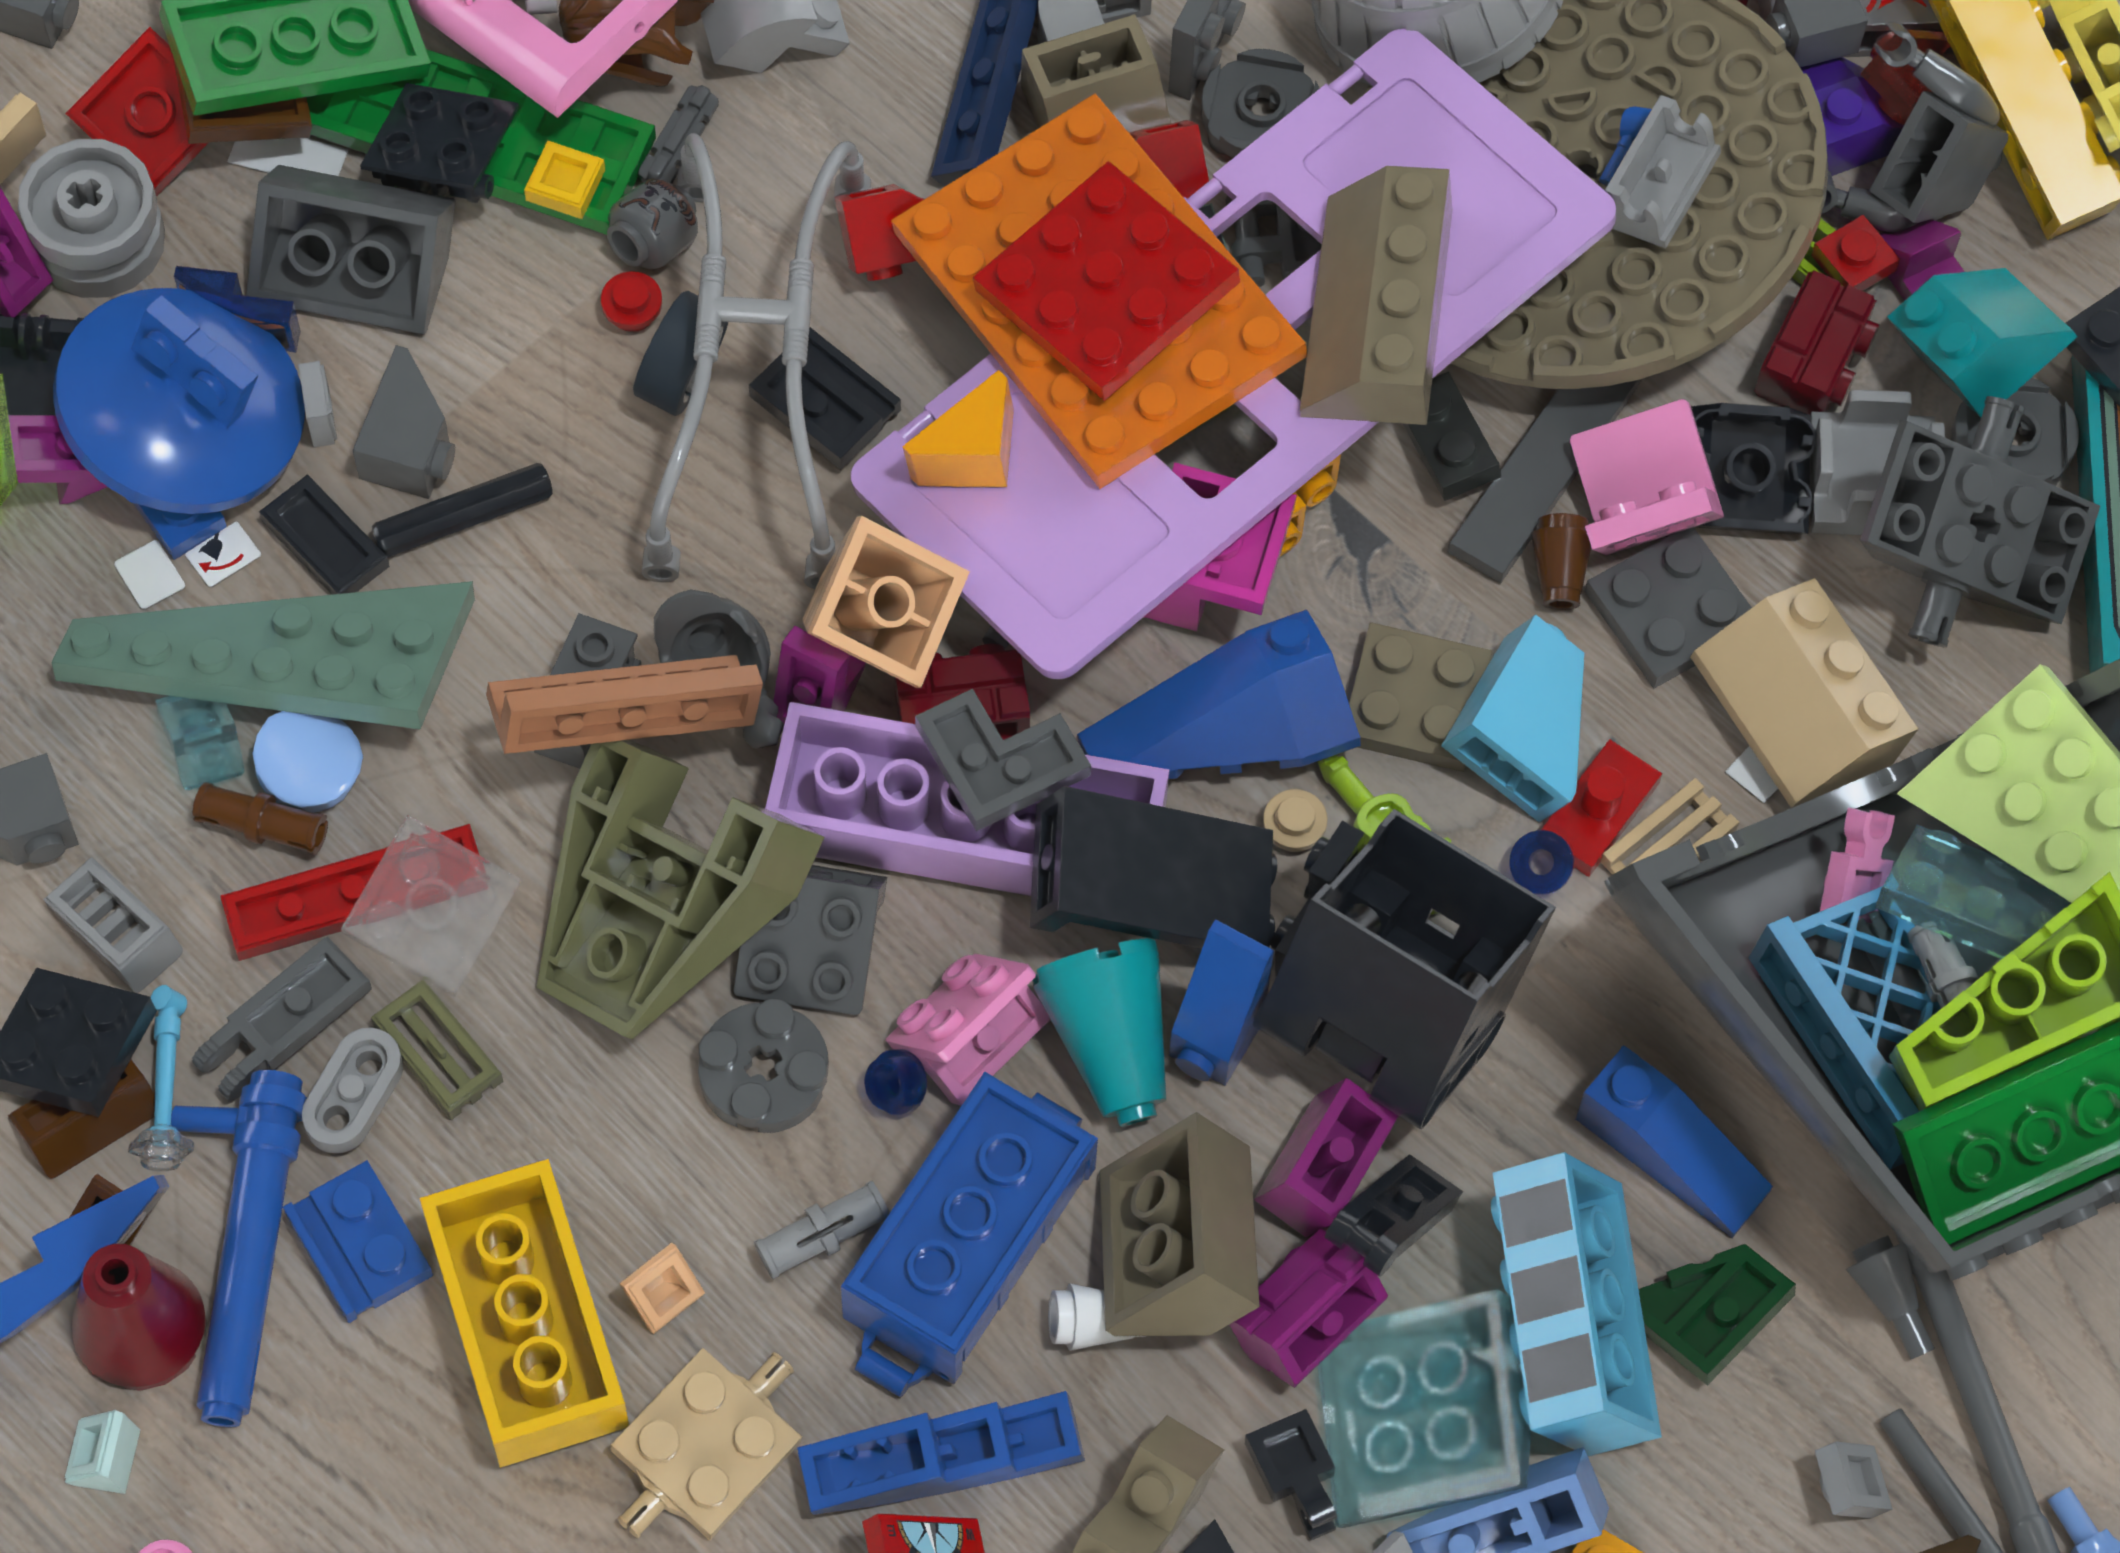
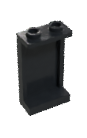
(1148, 869)

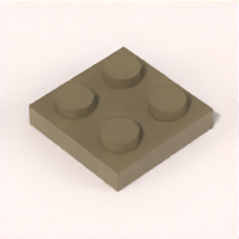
(1413, 692)

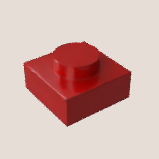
(1856, 255)

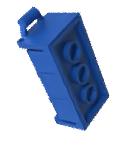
(965, 1232)

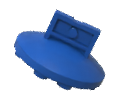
(178, 402)

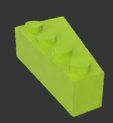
(2027, 1005)

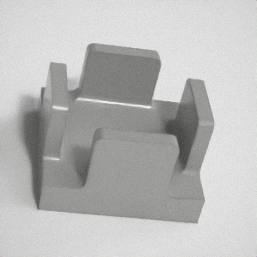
(1852, 456)

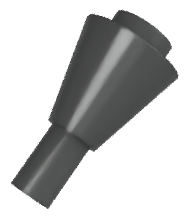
(1888, 1281)

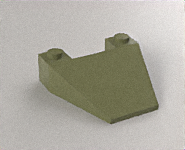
(646, 909)

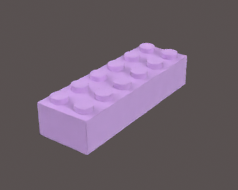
(890, 808)

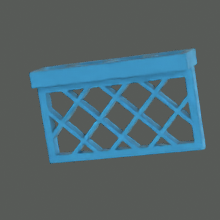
(1828, 1024)

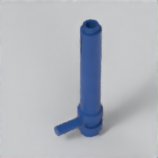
(265, 1148)

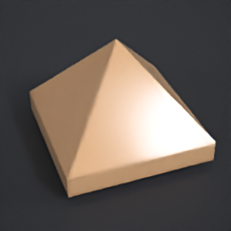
(662, 1288)

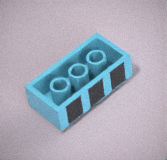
(1574, 1305)

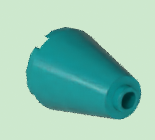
(1111, 1024)

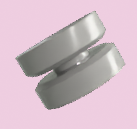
(92, 217)

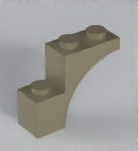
(1154, 1492)

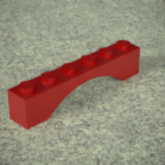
(868, 213)

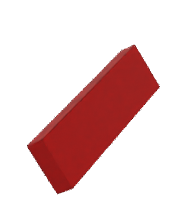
(306, 903)

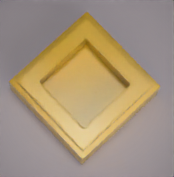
(564, 179)

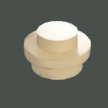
(1296, 820)

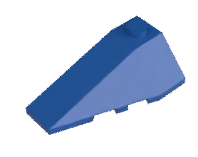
(1245, 703)

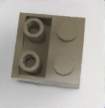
(1099, 60)

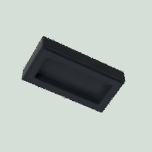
(324, 538)

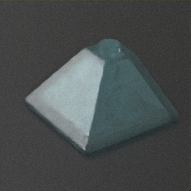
(1425, 1410)

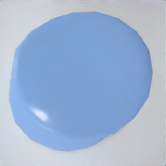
(306, 760)

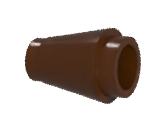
(1561, 558)

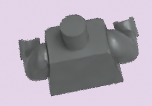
(1940, 152)

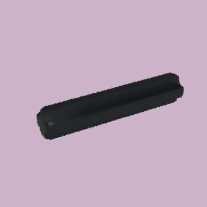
(462, 509)

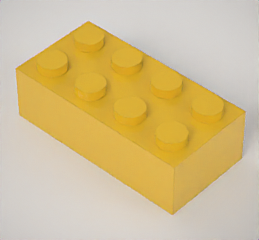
(524, 1313)

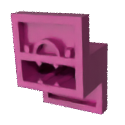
(1240, 573)

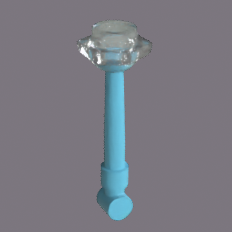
(162, 1145)

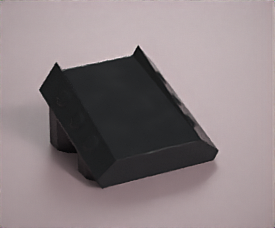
(1758, 465)

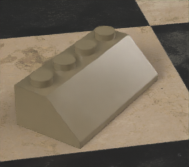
(1379, 298)

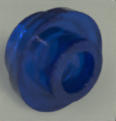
(1522, 856)
(883, 1082)

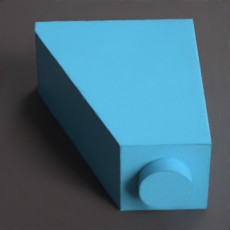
(1526, 719)

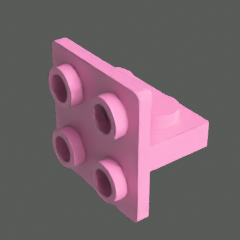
(971, 1022)

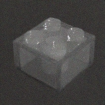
(431, 906)

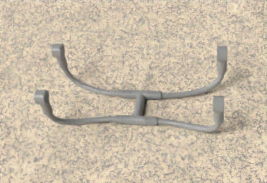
(697, 177)

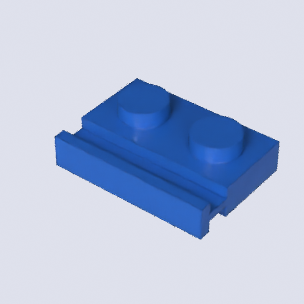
(358, 1241)

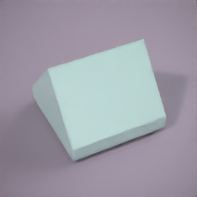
(103, 1452)

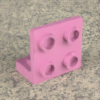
(1645, 477)

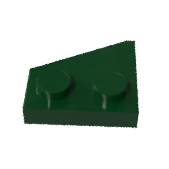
(1713, 1308)

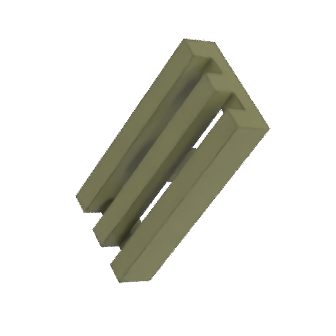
(469, 1089)

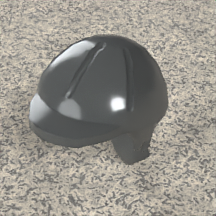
(710, 626)

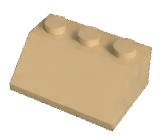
(1805, 693)

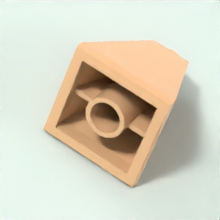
(885, 601)

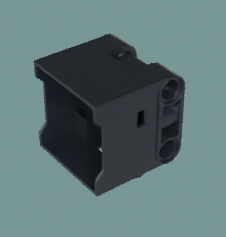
(1393, 987)

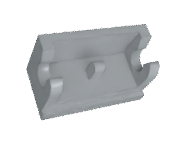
(1662, 173)

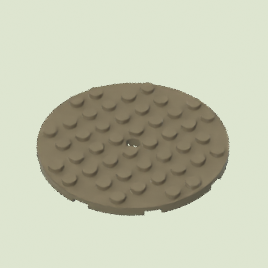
(1625, 301)

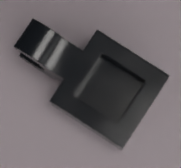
(1295, 1463)

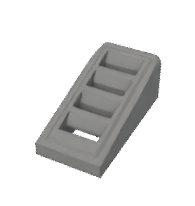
(136, 956)

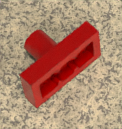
(1604, 804)

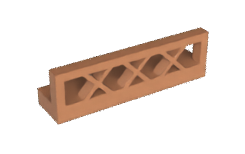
(624, 703)

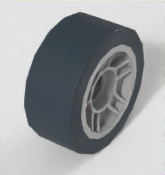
(669, 364)

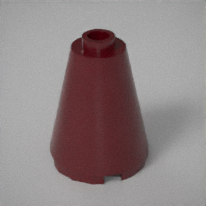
(136, 1318)

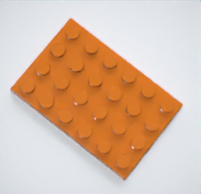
(1194, 378)

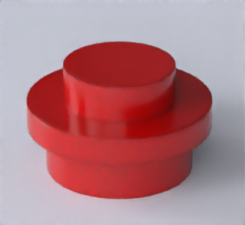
(631, 300)

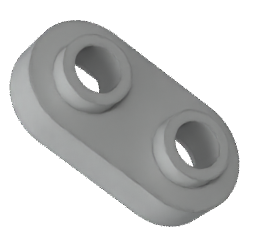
(350, 1093)

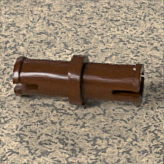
(260, 818)

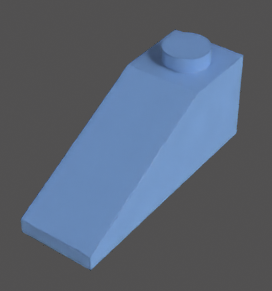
(1553, 1512)

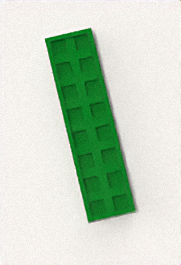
(357, 115)

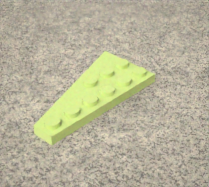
(2032, 787)

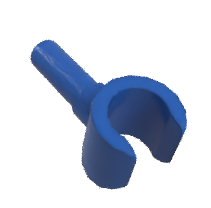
(1630, 125)

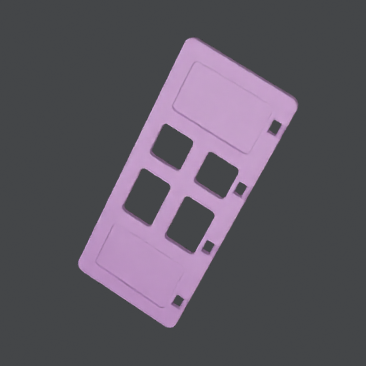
(1080, 564)

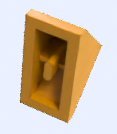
(967, 442)

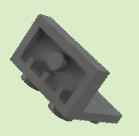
(817, 945)

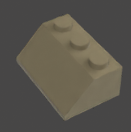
(1179, 1233)

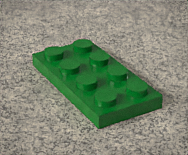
(289, 49)
(2017, 1137)

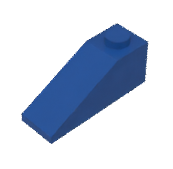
(1221, 1005)
(1672, 1141)

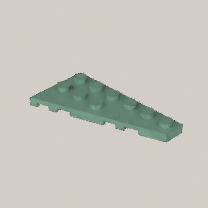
(316, 655)

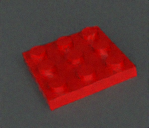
(1106, 280)

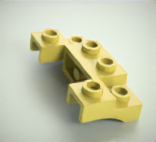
(2094, 55)

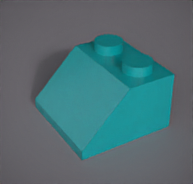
(1981, 332)

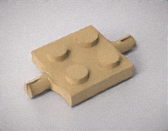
(705, 1444)

